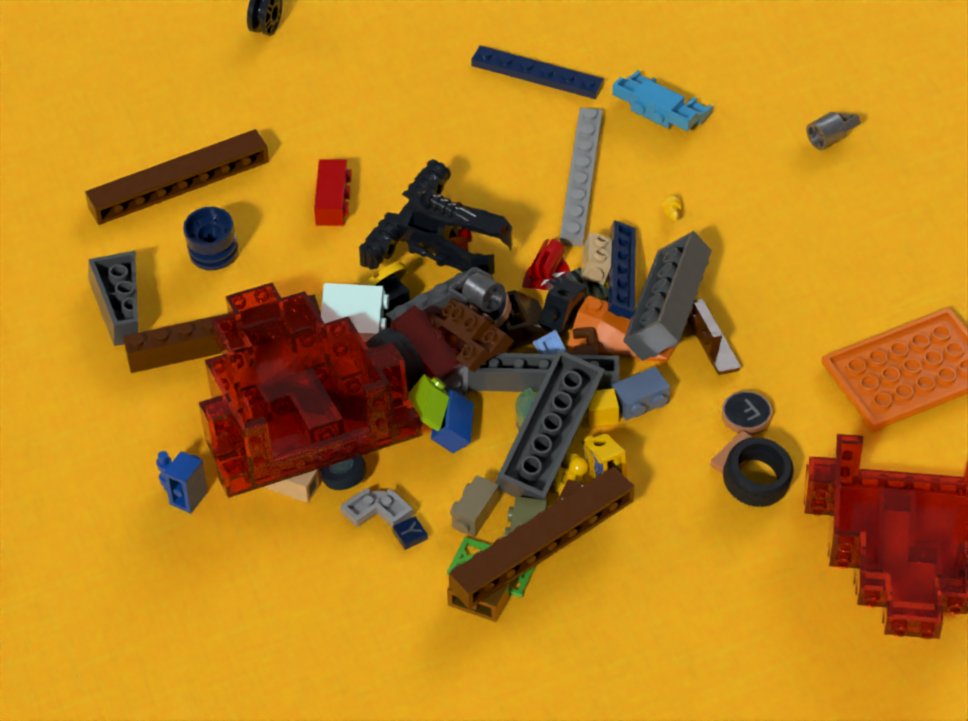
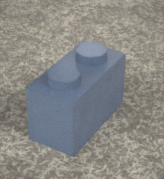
(641, 393)

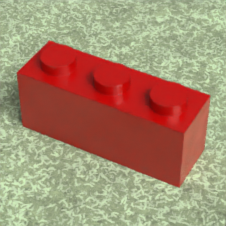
(332, 192)

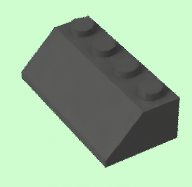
(430, 301)

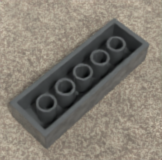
(668, 296)
(549, 427)

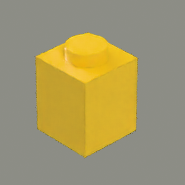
(603, 409)

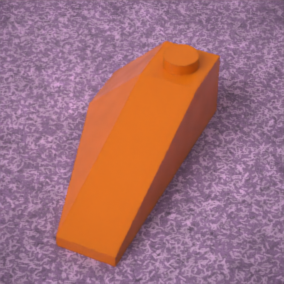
(608, 329)

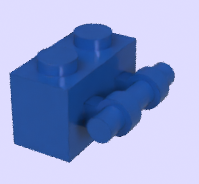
(182, 479)

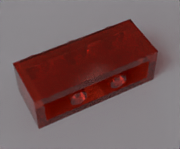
(429, 343)

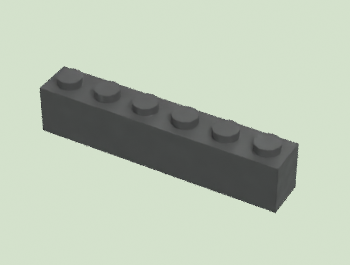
(521, 371)

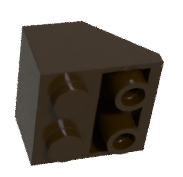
(524, 320)

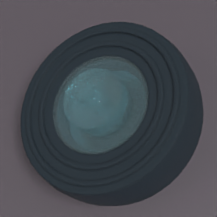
(344, 474)

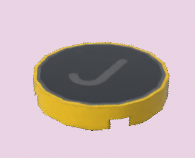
(394, 269)

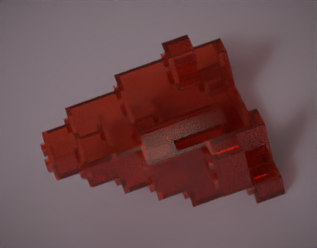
(297, 392)
(897, 533)

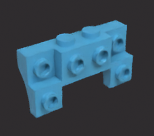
(659, 103)

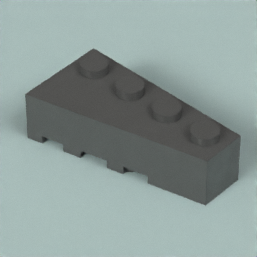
(116, 293)

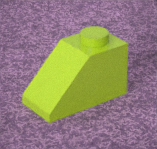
(430, 401)

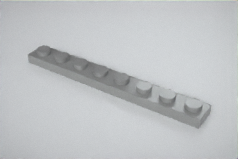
(581, 177)

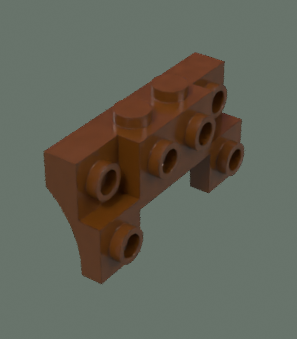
(476, 331)

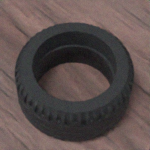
(413, 363)
(768, 453)

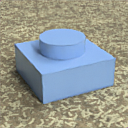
(549, 343)

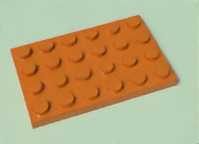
(904, 369)

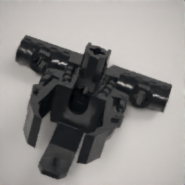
(428, 224)

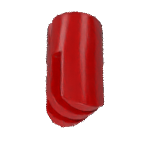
(546, 260)

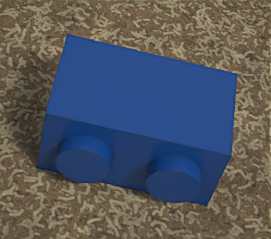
(456, 425)

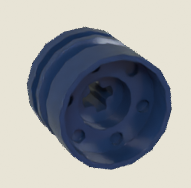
(210, 238)

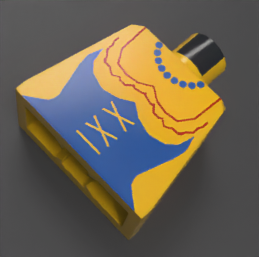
(603, 454)

